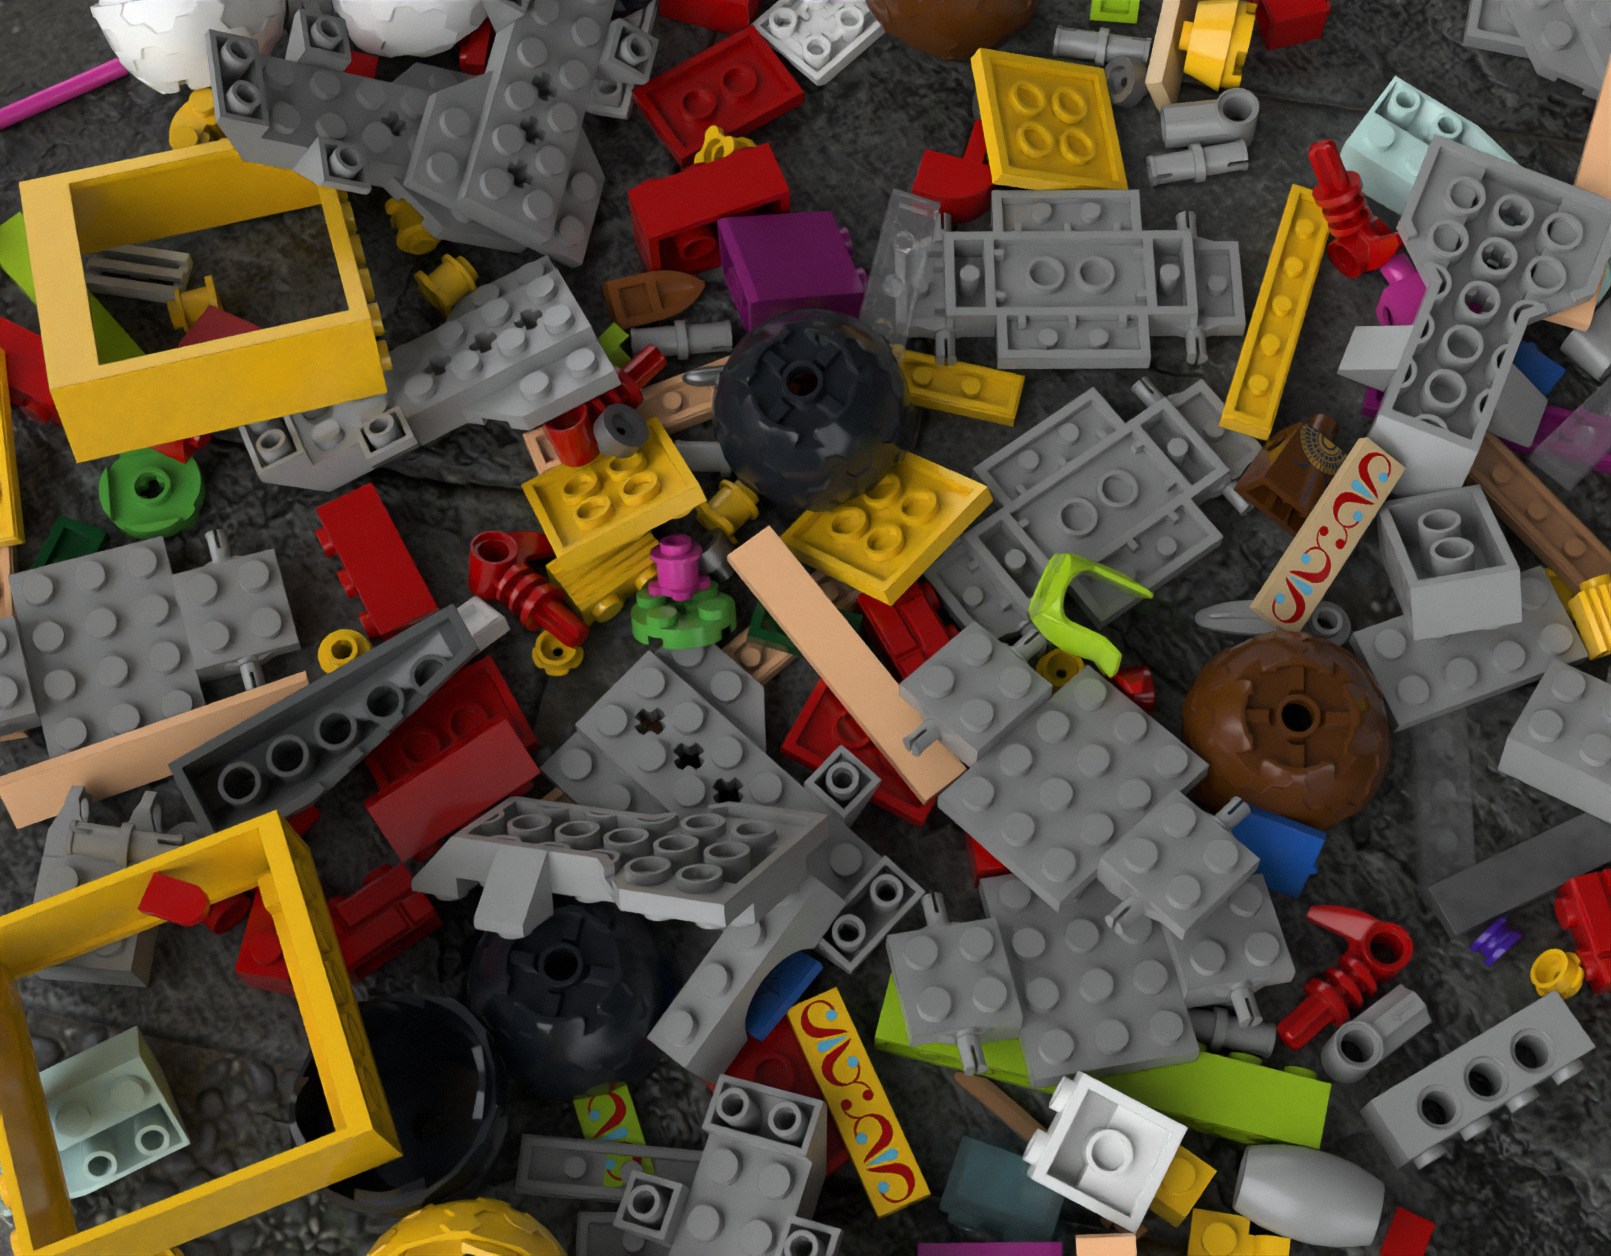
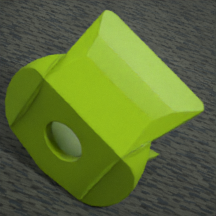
(1049, 616)

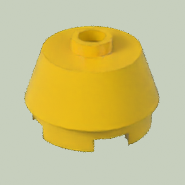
(1218, 42)

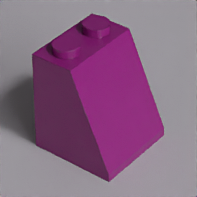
(788, 265)

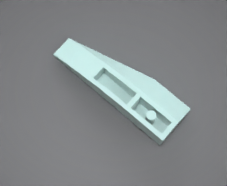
(1395, 138)
(111, 1112)

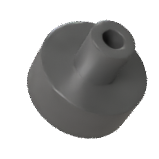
(1126, 81)
(620, 431)
(715, 551)

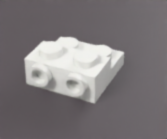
(1103, 1150)

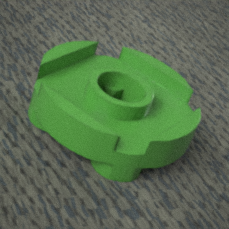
(147, 518)
(686, 622)

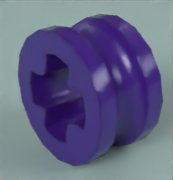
(1496, 941)

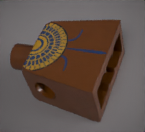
(1293, 471)

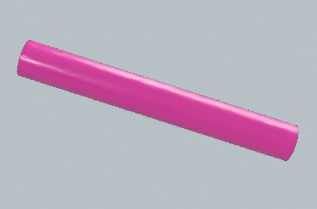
(61, 92)

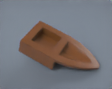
(650, 297)

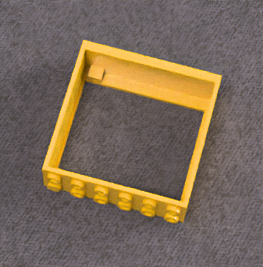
(210, 382)
(104, 911)

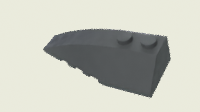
(321, 732)

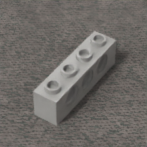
(1543, 1027)

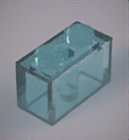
(994, 1191)

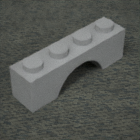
(708, 1016)

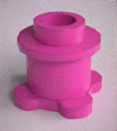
(677, 568)

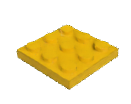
(1047, 123)
(613, 499)
(892, 532)

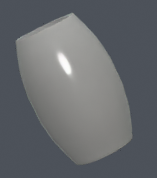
(1308, 1195)

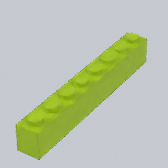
(1211, 1095)

